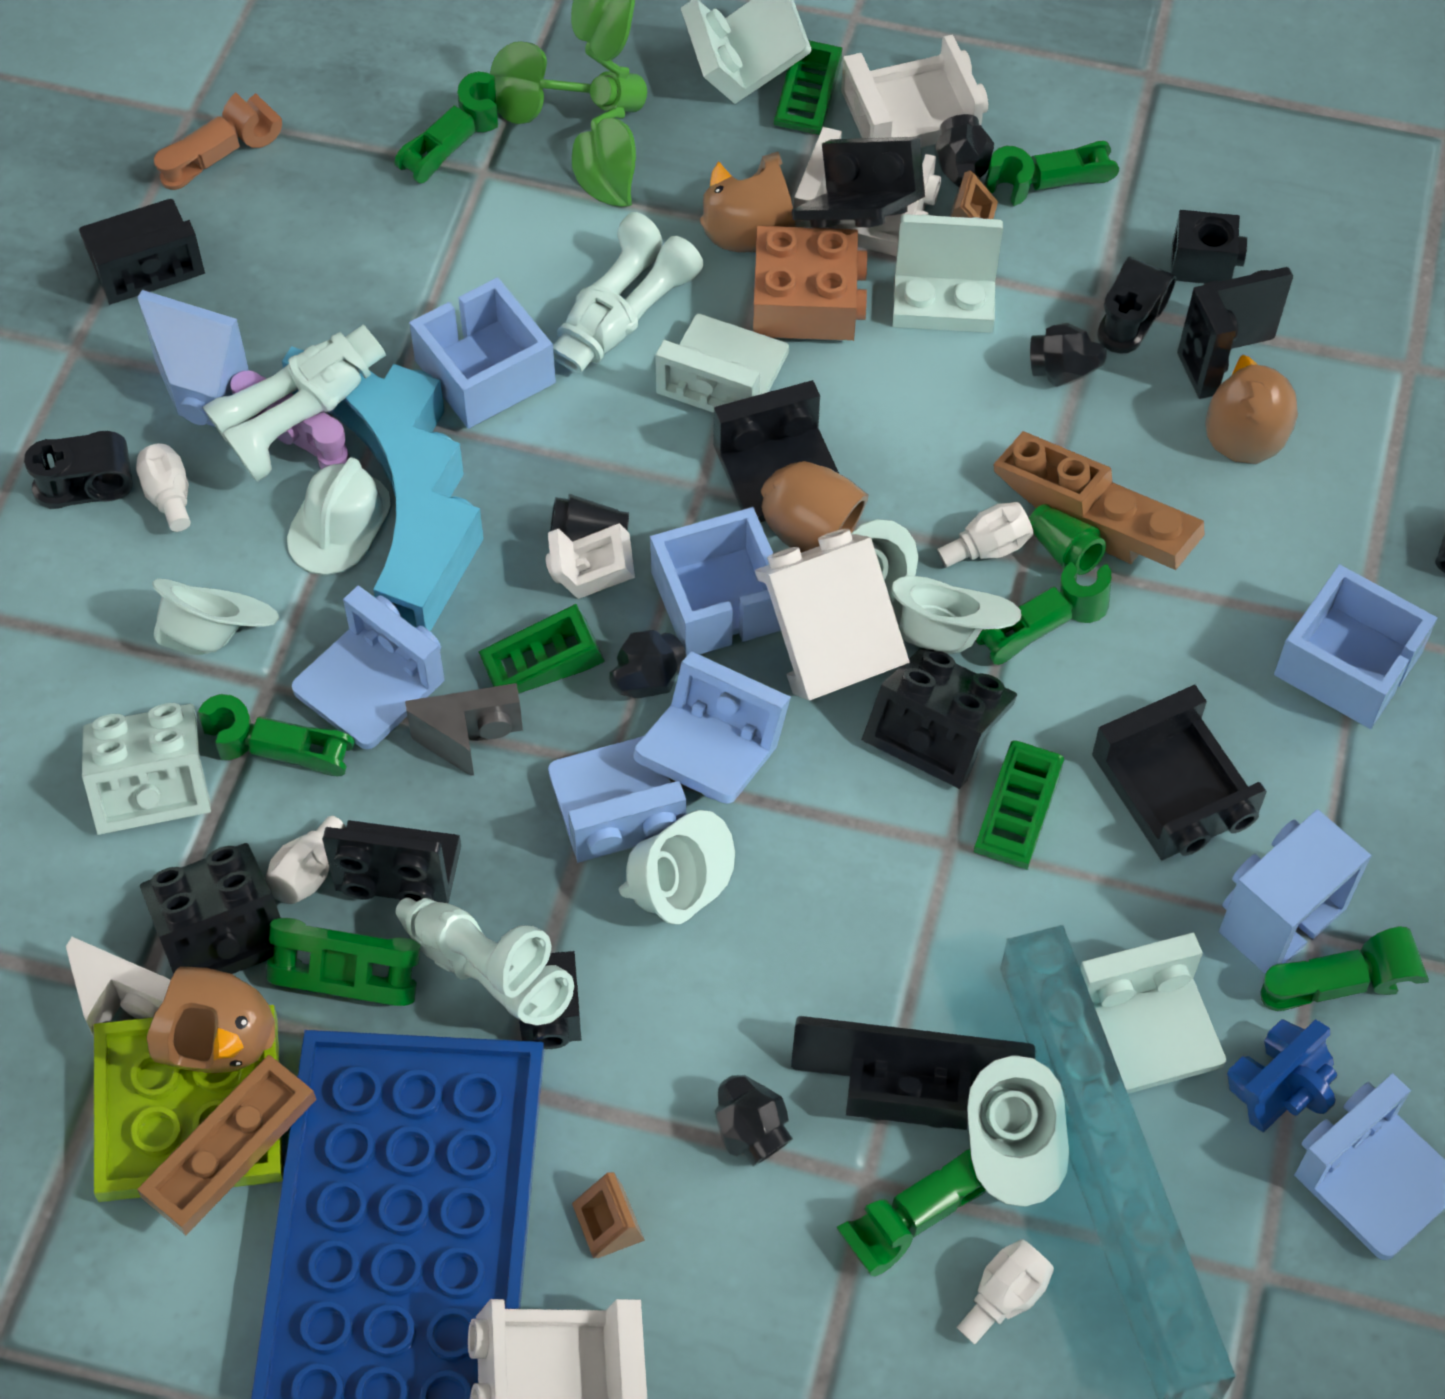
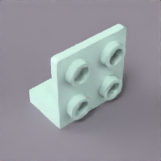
(746, 46)
(946, 273)
(718, 364)
(143, 768)
(1154, 1012)

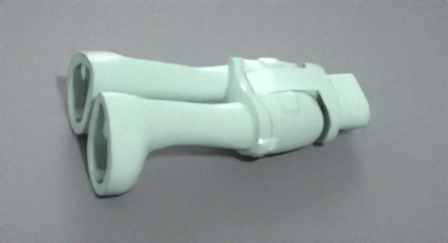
(600, 313)
(320, 373)
(508, 969)

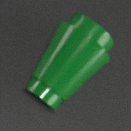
(1068, 538)

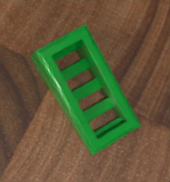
(822, 58)
(548, 670)
(1031, 771)

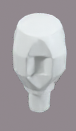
(165, 483)
(990, 535)
(300, 865)
(1007, 1288)

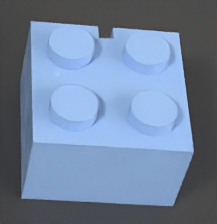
(495, 363)
(711, 580)
(1354, 646)
(1295, 885)

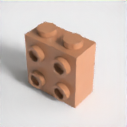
(808, 283)

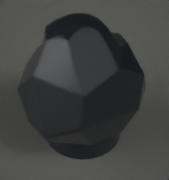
(963, 147)
(1065, 354)
(647, 664)
(751, 1119)

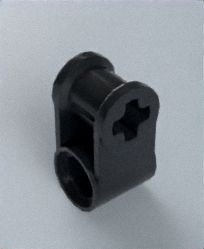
(1133, 305)
(84, 470)

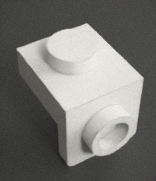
(590, 561)

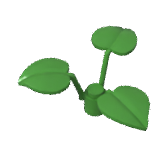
(606, 155)

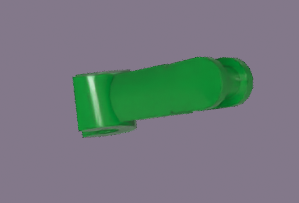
(475, 114)
(1049, 170)
(1049, 612)
(271, 738)
(1383, 960)
(888, 1230)

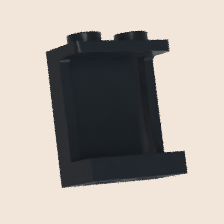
(1175, 775)

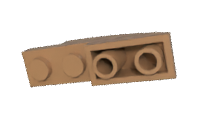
(1085, 491)

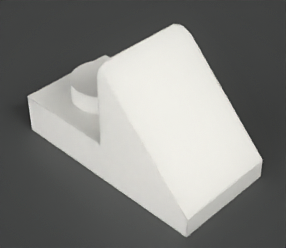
(110, 982)

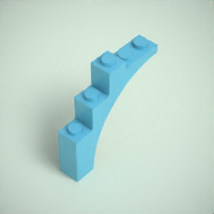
(432, 530)

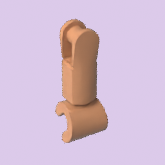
(250, 121)

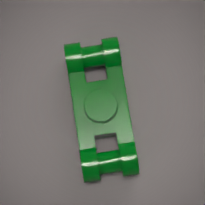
(342, 963)

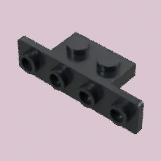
(900, 1070)

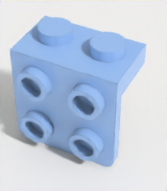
(371, 671)
(714, 730)
(612, 799)
(1375, 1170)

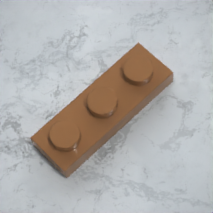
(226, 1144)

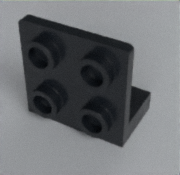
(866, 181)
(142, 250)
(1229, 317)
(767, 434)
(937, 715)
(391, 861)
(213, 911)

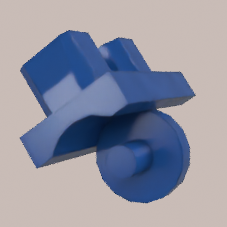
(1292, 1080)

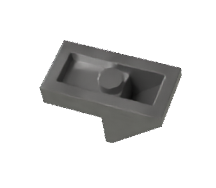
(452, 719)

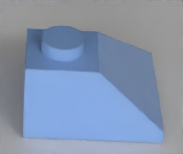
(193, 352)

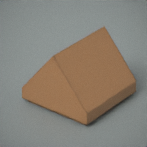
(973, 199)
(607, 1217)

